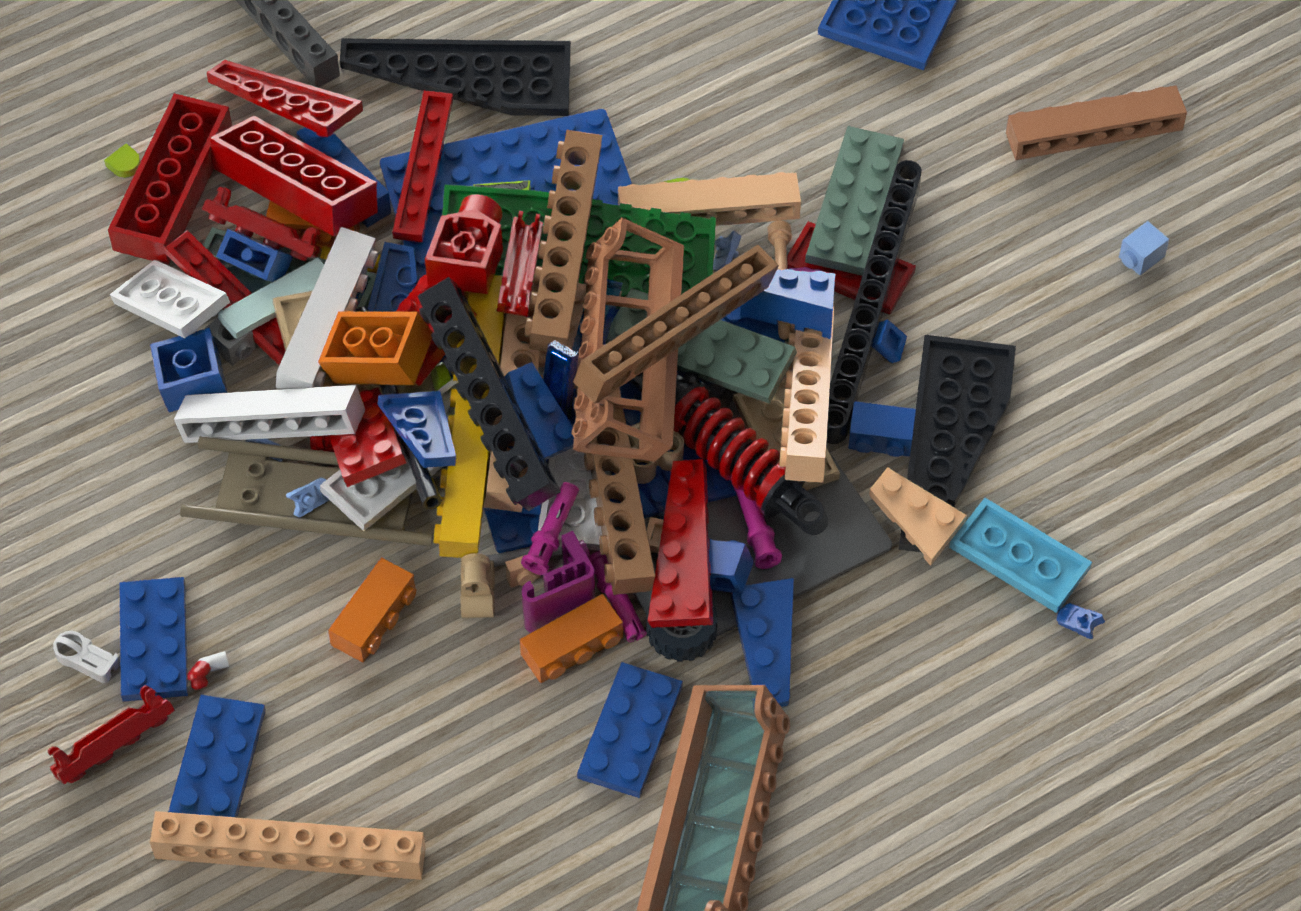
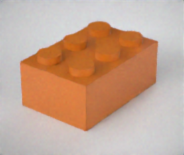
(375, 348)

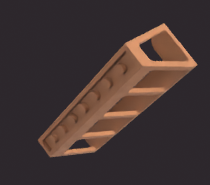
(659, 380)

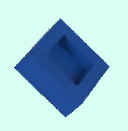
(889, 341)

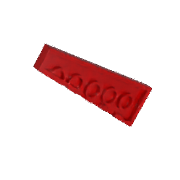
(298, 102)
(683, 567)

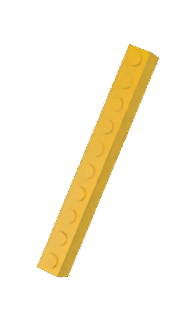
(466, 481)

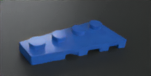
(765, 633)

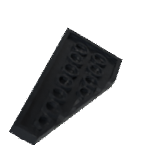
(490, 74)
(958, 408)

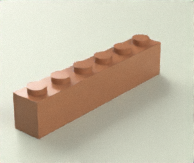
(1096, 122)

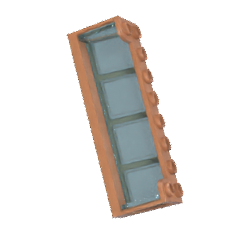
(716, 801)

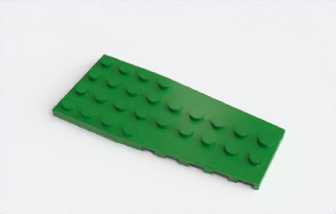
(693, 232)

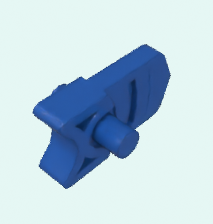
(1079, 619)

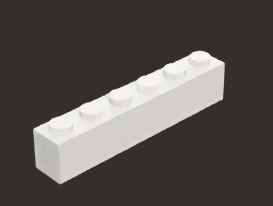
(333, 292)
(271, 413)

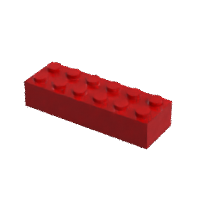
(294, 175)
(168, 179)

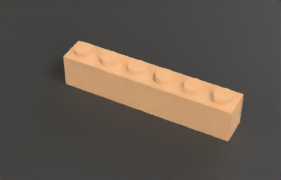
(727, 199)

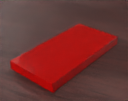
(848, 283)

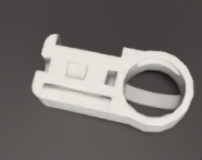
(89, 659)

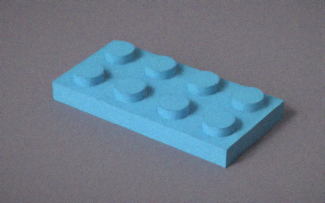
(1020, 555)

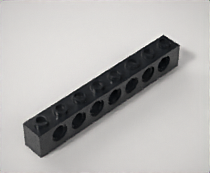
(538, 482)

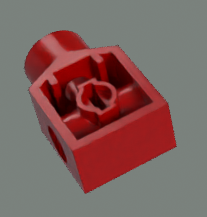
(467, 245)

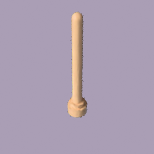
(779, 236)

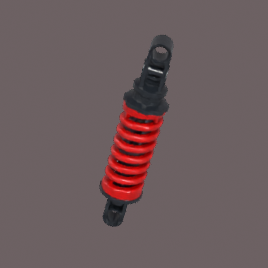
(740, 455)

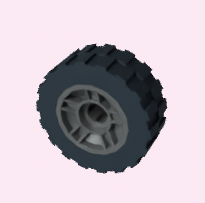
(684, 642)

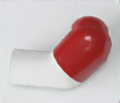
(203, 667)

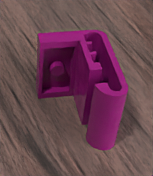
(563, 587)

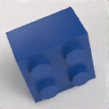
(187, 367)

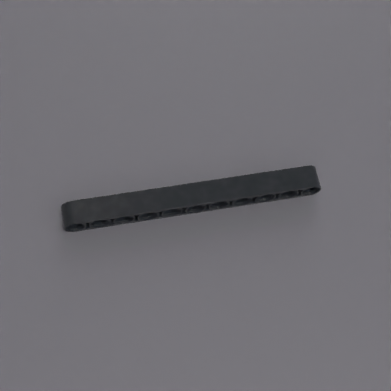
(874, 286)

